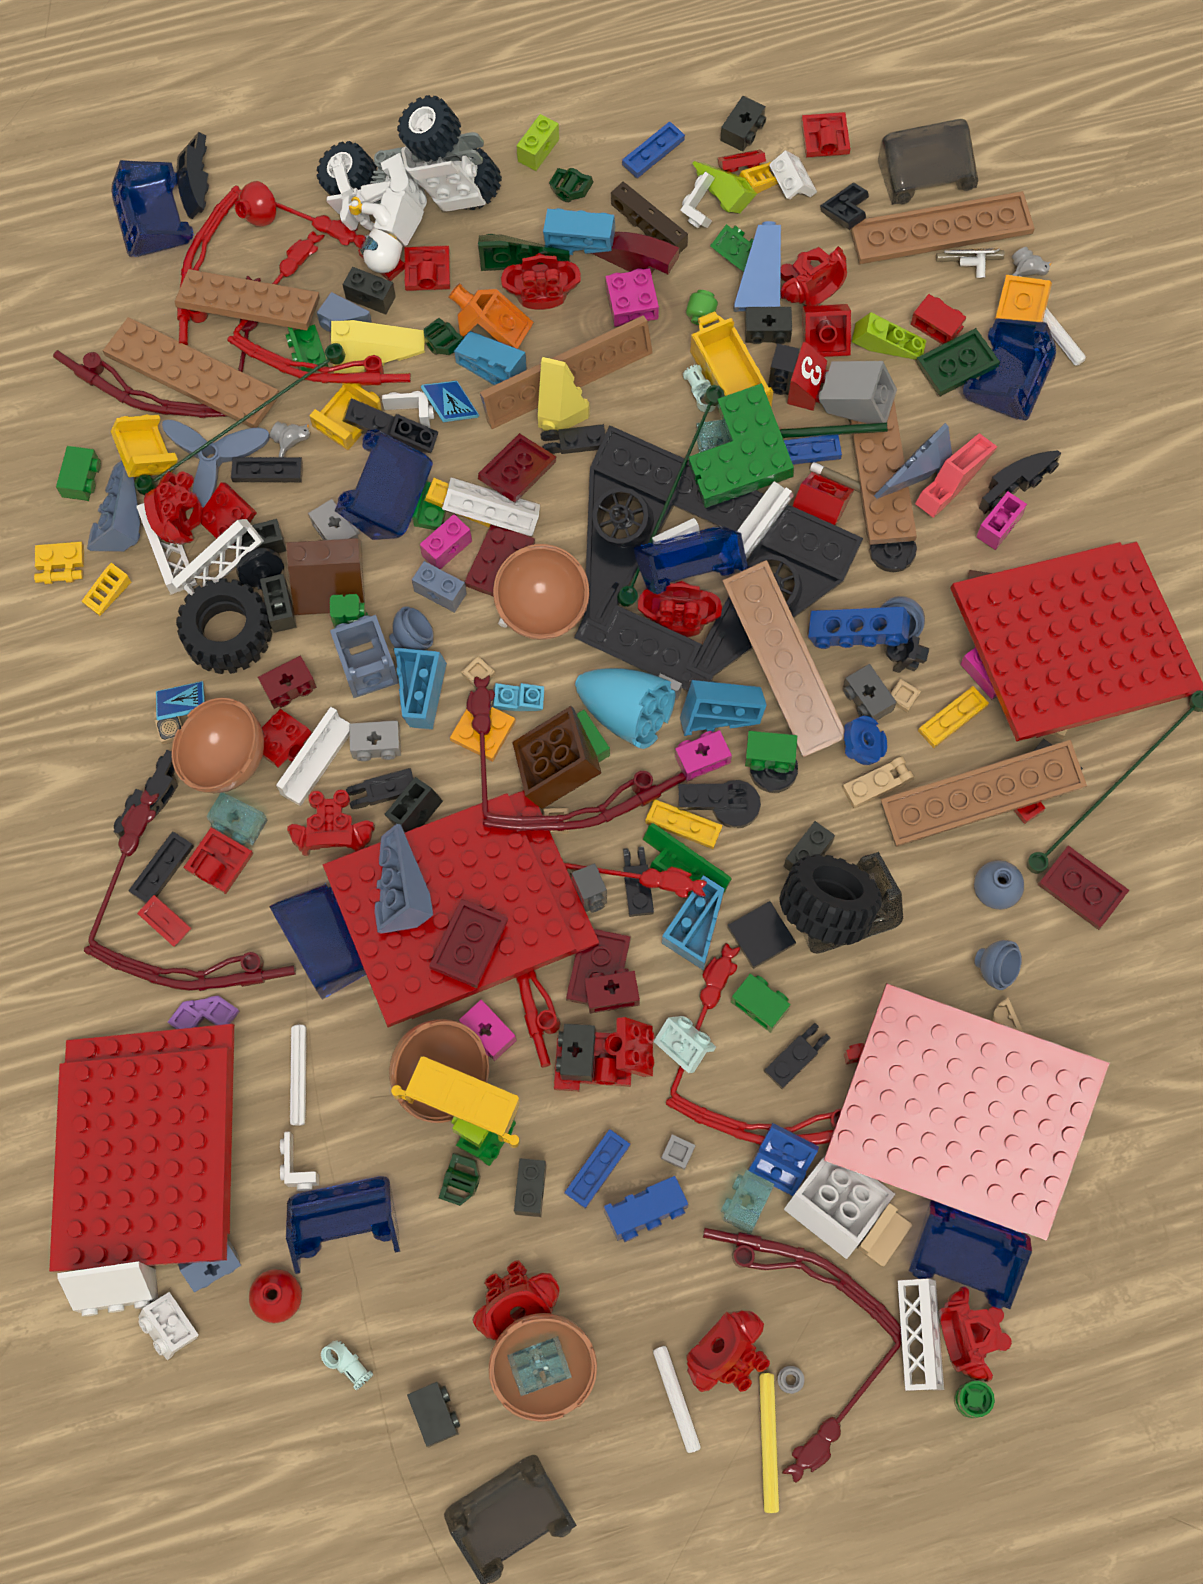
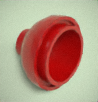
(256, 204)
(287, 1300)

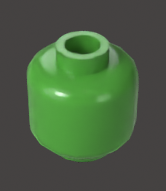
(700, 304)

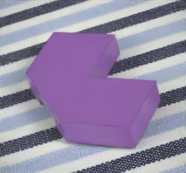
(193, 1012)

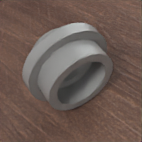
(797, 1373)

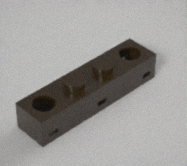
(637, 212)

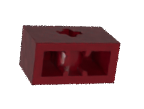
(275, 682)
(599, 996)

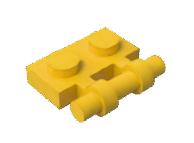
(57, 557)

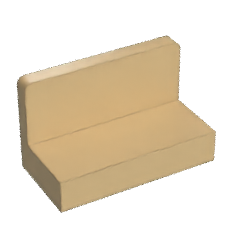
(885, 1236)

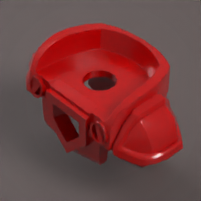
(810, 283)
(542, 284)
(168, 506)
(681, 608)
(330, 826)
(514, 1290)
(971, 1335)
(730, 1357)

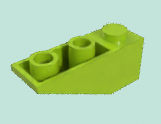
(729, 188)
(887, 338)

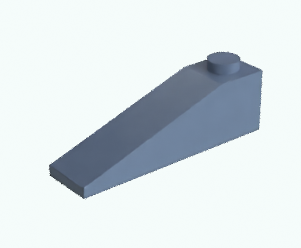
(922, 464)
(119, 515)
(403, 892)

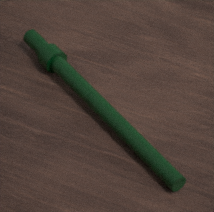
(834, 430)

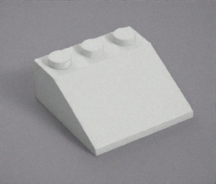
(839, 1205)
(109, 1288)

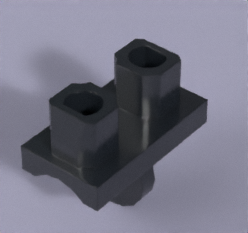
(907, 654)

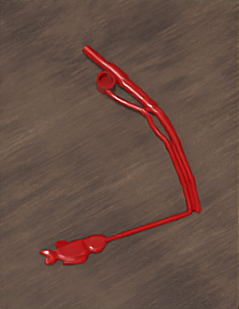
(322, 223)
(373, 365)
(671, 880)
(716, 977)

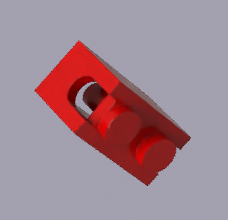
(938, 320)

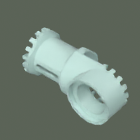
(698, 380)
(346, 1363)

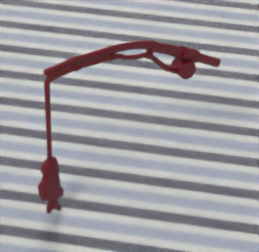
(94, 366)
(480, 707)
(134, 825)
(817, 1448)

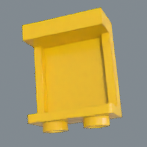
(330, 418)
(141, 445)

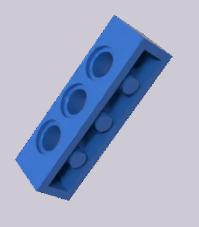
(825, 621)

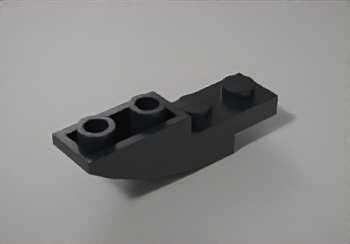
(191, 177)
(397, 426)
(1020, 474)
(160, 783)

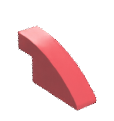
(955, 474)

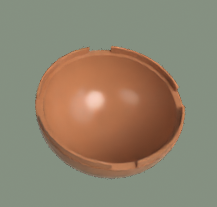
(541, 591)
(218, 746)
(442, 1042)
(554, 1400)

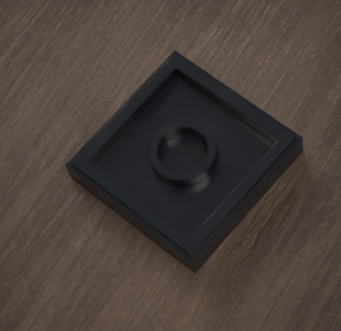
(761, 934)

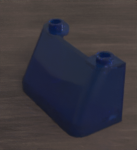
(148, 207)
(1025, 359)
(387, 487)
(320, 938)
(971, 1253)

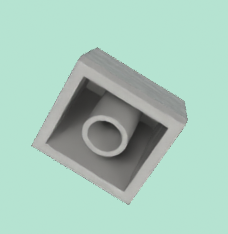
(858, 391)

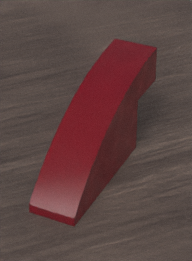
(640, 251)

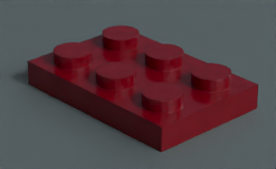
(517, 468)
(493, 552)
(1083, 887)
(468, 943)
(603, 958)

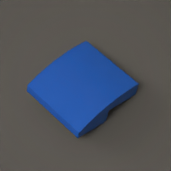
(783, 1159)

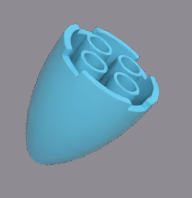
(627, 702)

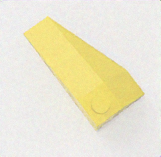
(367, 339)
(559, 399)

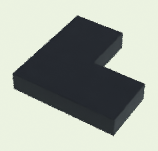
(844, 206)

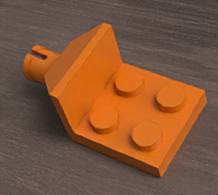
(491, 312)

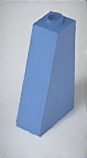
(762, 272)

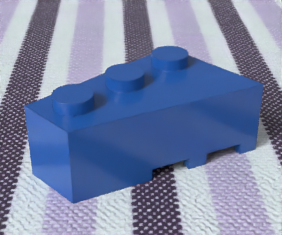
(646, 1209)

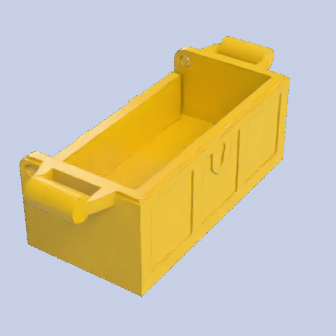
(725, 356)
(462, 1097)

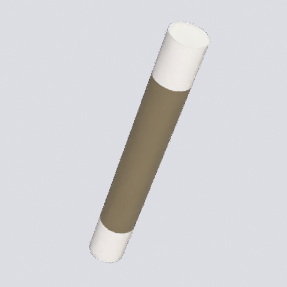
(835, 476)

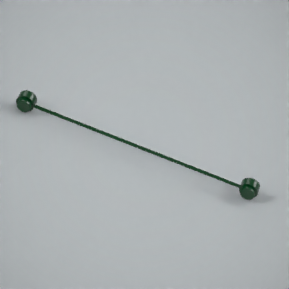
(335, 355)
(628, 595)
(1038, 861)

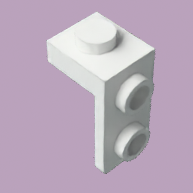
(692, 200)
(410, 401)
(301, 1180)

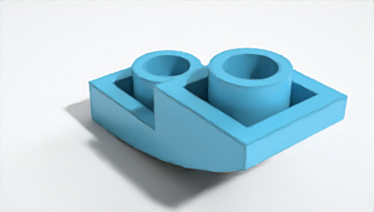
(518, 698)

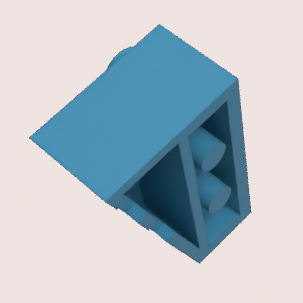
(579, 230)
(489, 358)
(420, 685)
(721, 705)
(695, 924)

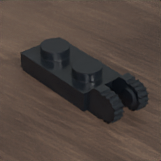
(574, 439)
(380, 788)
(710, 796)
(638, 896)
(795, 1057)

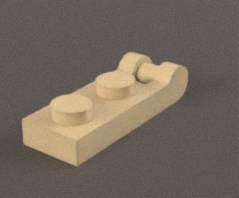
(877, 782)

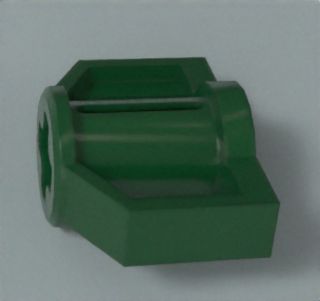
(572, 179)
(442, 337)
(460, 1179)

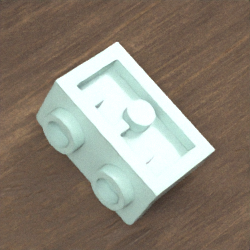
(684, 1042)

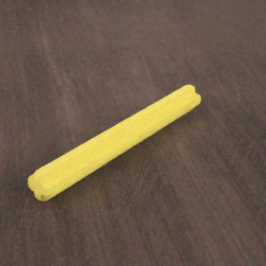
(769, 1443)

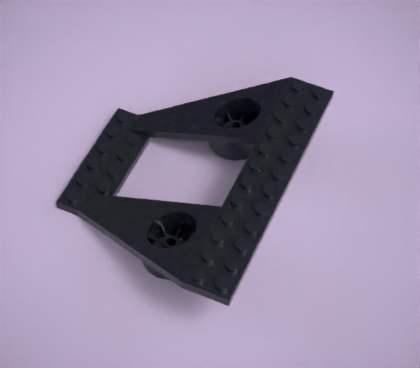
(645, 473)

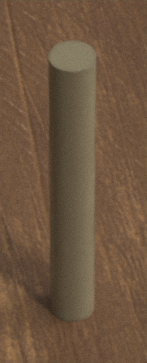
(945, 257)

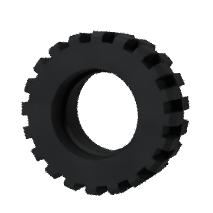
(215, 599)
(830, 899)

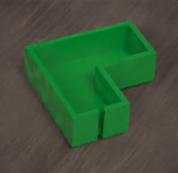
(753, 455)

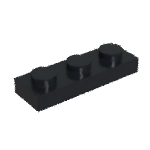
(267, 469)
(161, 867)

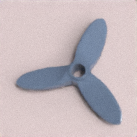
(233, 445)

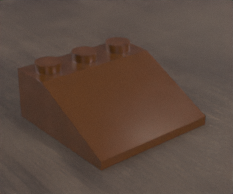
(324, 570)
(555, 758)

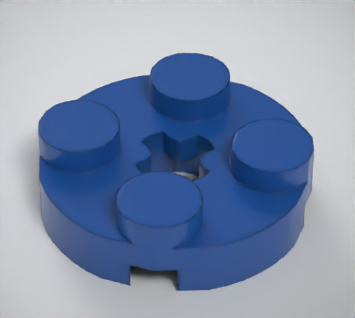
(854, 737)

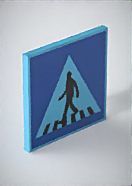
(449, 401)
(179, 700)

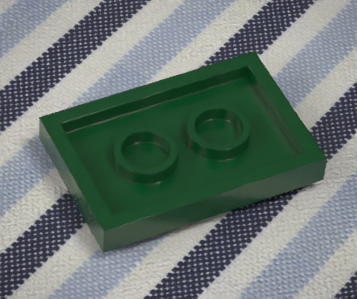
(957, 362)

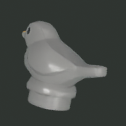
(1029, 264)
(289, 435)

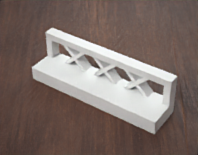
(491, 507)
(764, 516)
(212, 552)
(162, 556)
(314, 757)
(930, 1335)

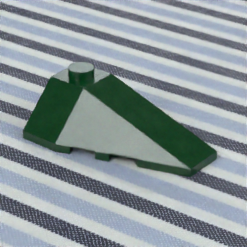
(502, 251)

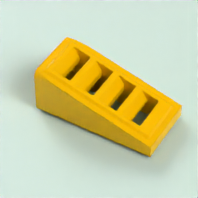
(758, 171)
(105, 578)

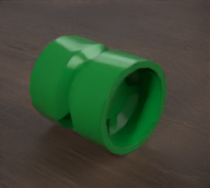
(974, 1399)

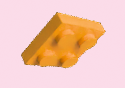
(1024, 298)
(468, 738)

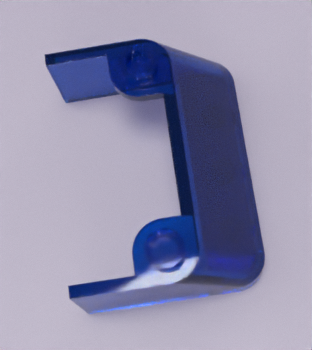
(690, 555)
(340, 1213)

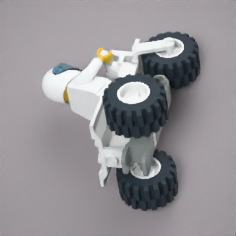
(433, 160)

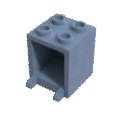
(368, 669)

